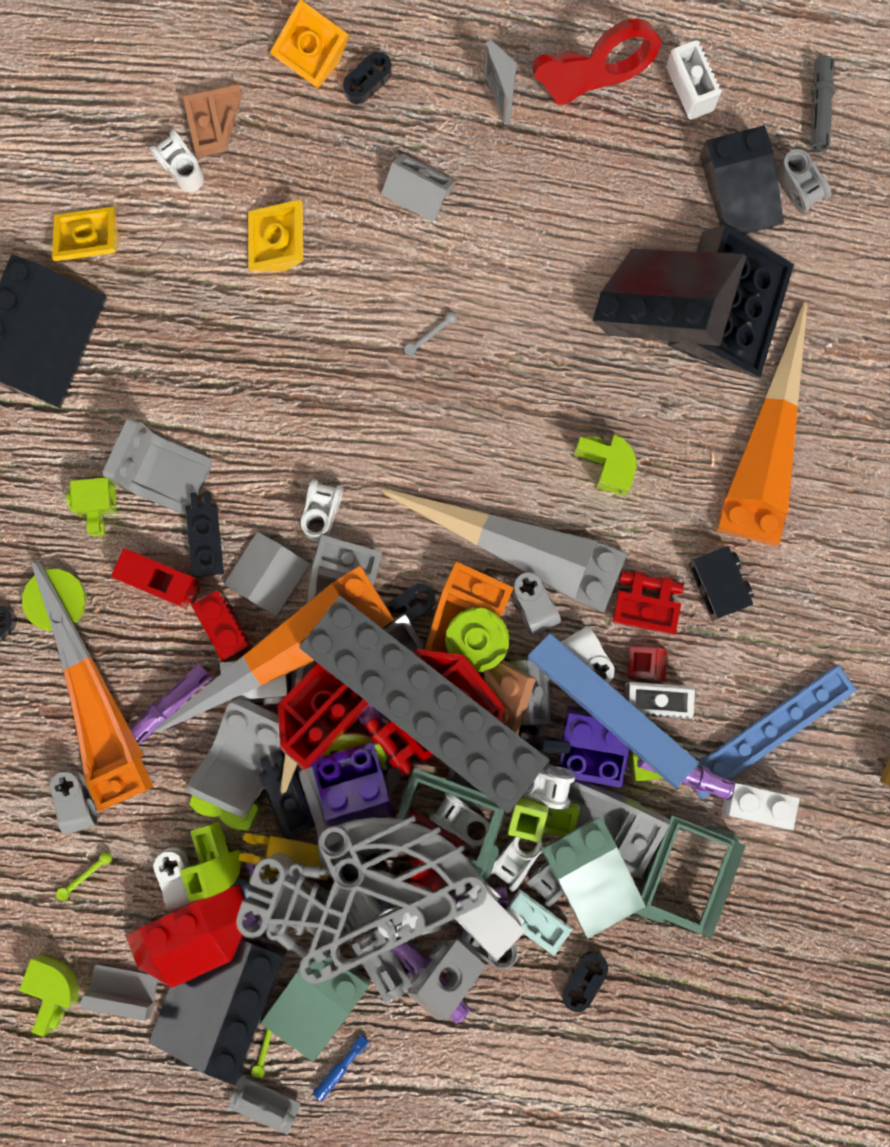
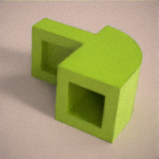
(617, 461)
(533, 818)
(216, 865)
(55, 985)

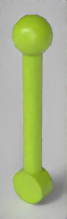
(64, 892)
(258, 1070)

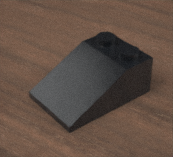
(743, 180)

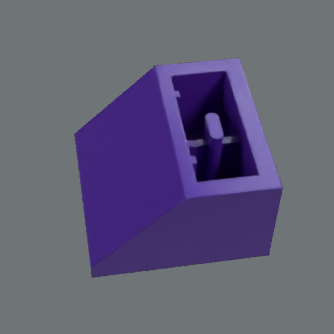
(594, 751)
(352, 785)

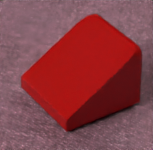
(647, 663)

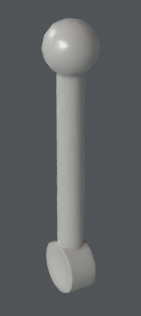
(411, 349)

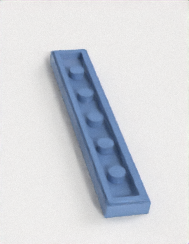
(613, 711)
(778, 725)

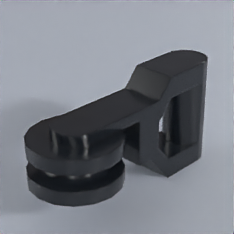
(543, 743)

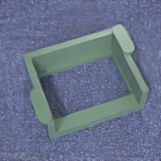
(489, 851)
(720, 887)

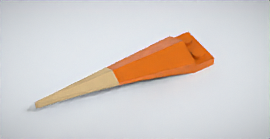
(762, 482)

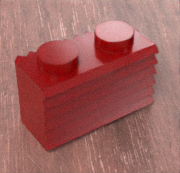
(222, 626)

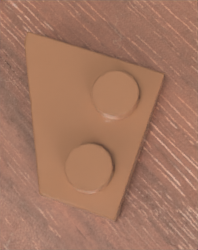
(212, 118)
(513, 689)

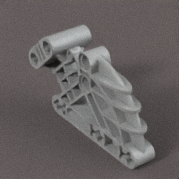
(286, 900)

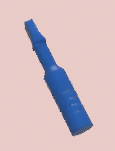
(339, 1069)

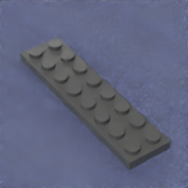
(424, 704)

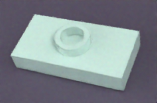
(540, 923)

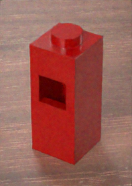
(156, 579)

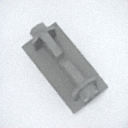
(383, 969)
(264, 1105)

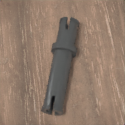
(822, 92)

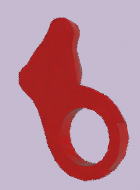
(574, 74)

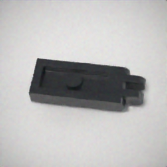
(204, 537)
(290, 807)

